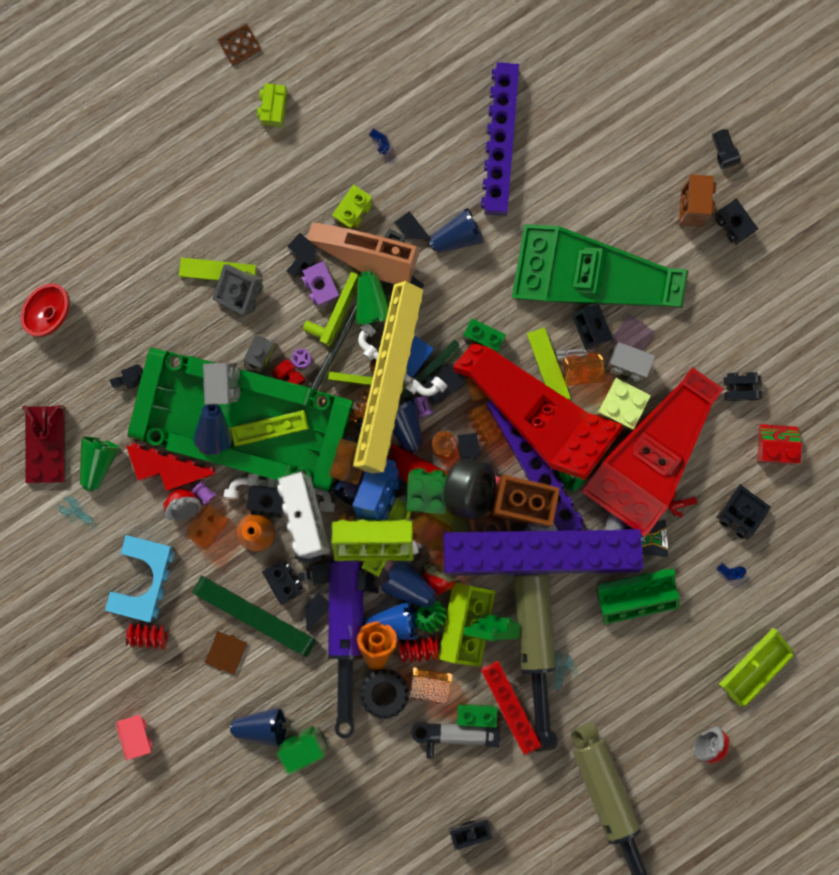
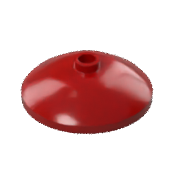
(45, 310)

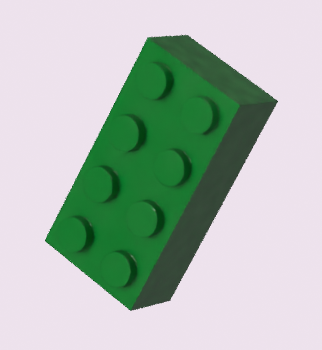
(302, 750)

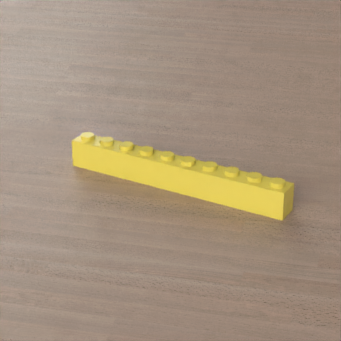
(388, 378)

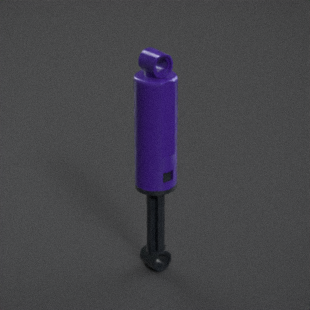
(344, 625)

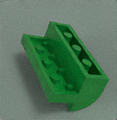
(638, 596)

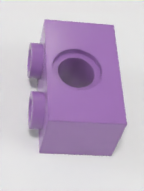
(320, 273)

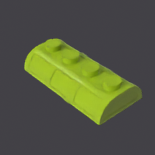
(757, 668)

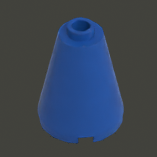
(400, 618)

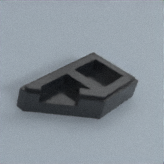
(411, 228)
(365, 582)
(315, 610)

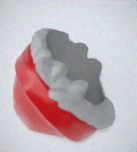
(181, 505)
(712, 745)

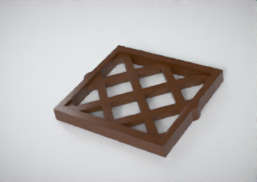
(234, 33)

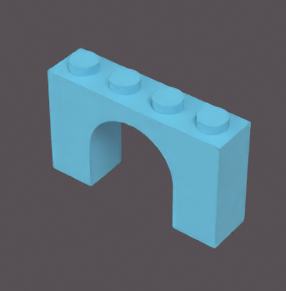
(158, 558)

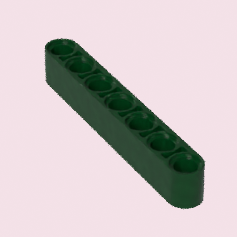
(254, 616)

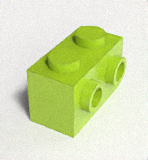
(353, 208)

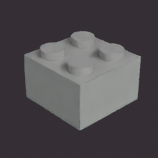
(630, 362)
(221, 383)

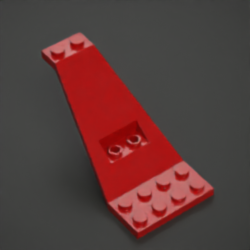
(552, 424)
(633, 481)

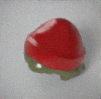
(434, 576)

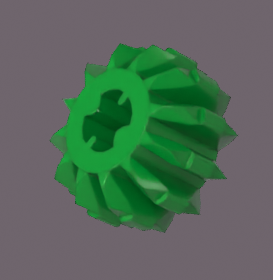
(431, 617)

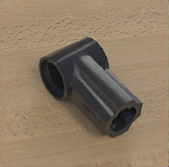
(726, 153)

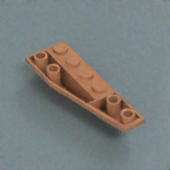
(386, 257)

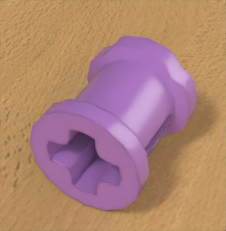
(423, 406)
(204, 493)

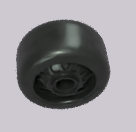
(469, 488)

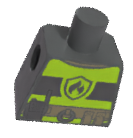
(259, 354)

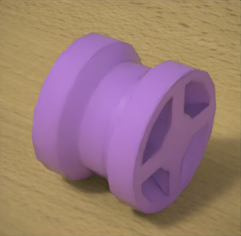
(299, 356)

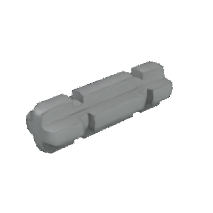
(580, 352)

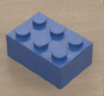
(377, 493)

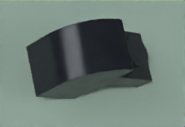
(305, 254)

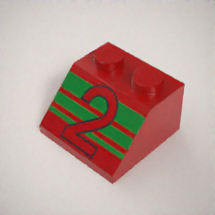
(779, 444)

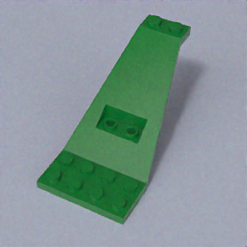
(555, 266)

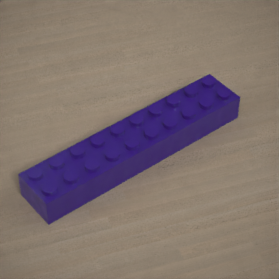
(542, 552)

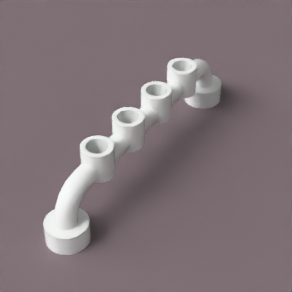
(412, 385)
(254, 481)

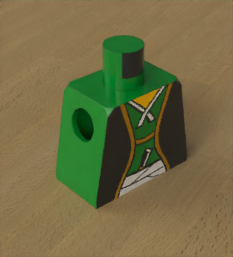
(656, 540)

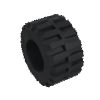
(396, 706)

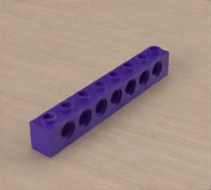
(509, 73)
(524, 460)

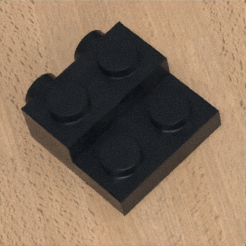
(743, 512)

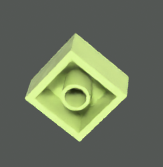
(623, 404)

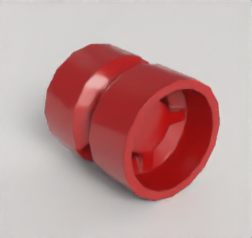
(287, 369)

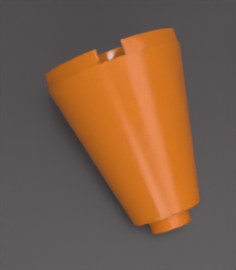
(263, 534)
(376, 644)

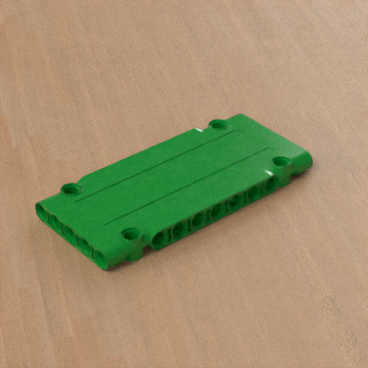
(174, 396)

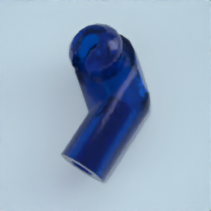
(382, 139)
(731, 573)

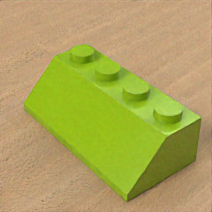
(372, 540)
(464, 608)

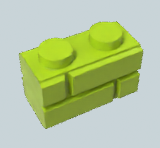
(273, 105)

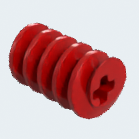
(147, 637)
(418, 650)

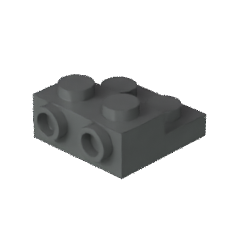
(238, 290)

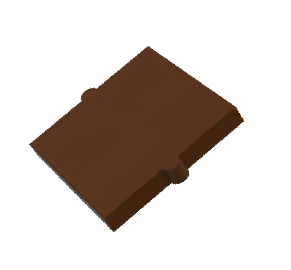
(226, 652)

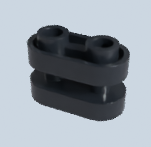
(750, 380)

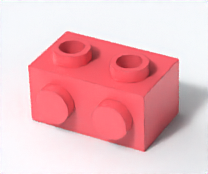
(133, 737)

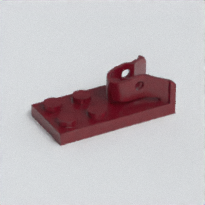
(44, 444)

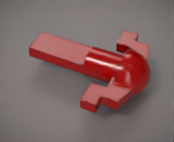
(673, 506)

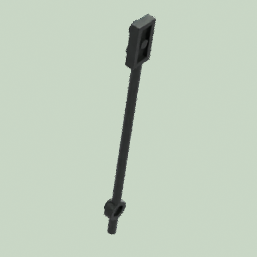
(391, 234)

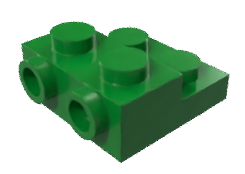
(426, 491)
(494, 628)

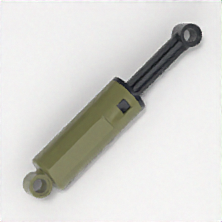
(537, 647)
(608, 794)

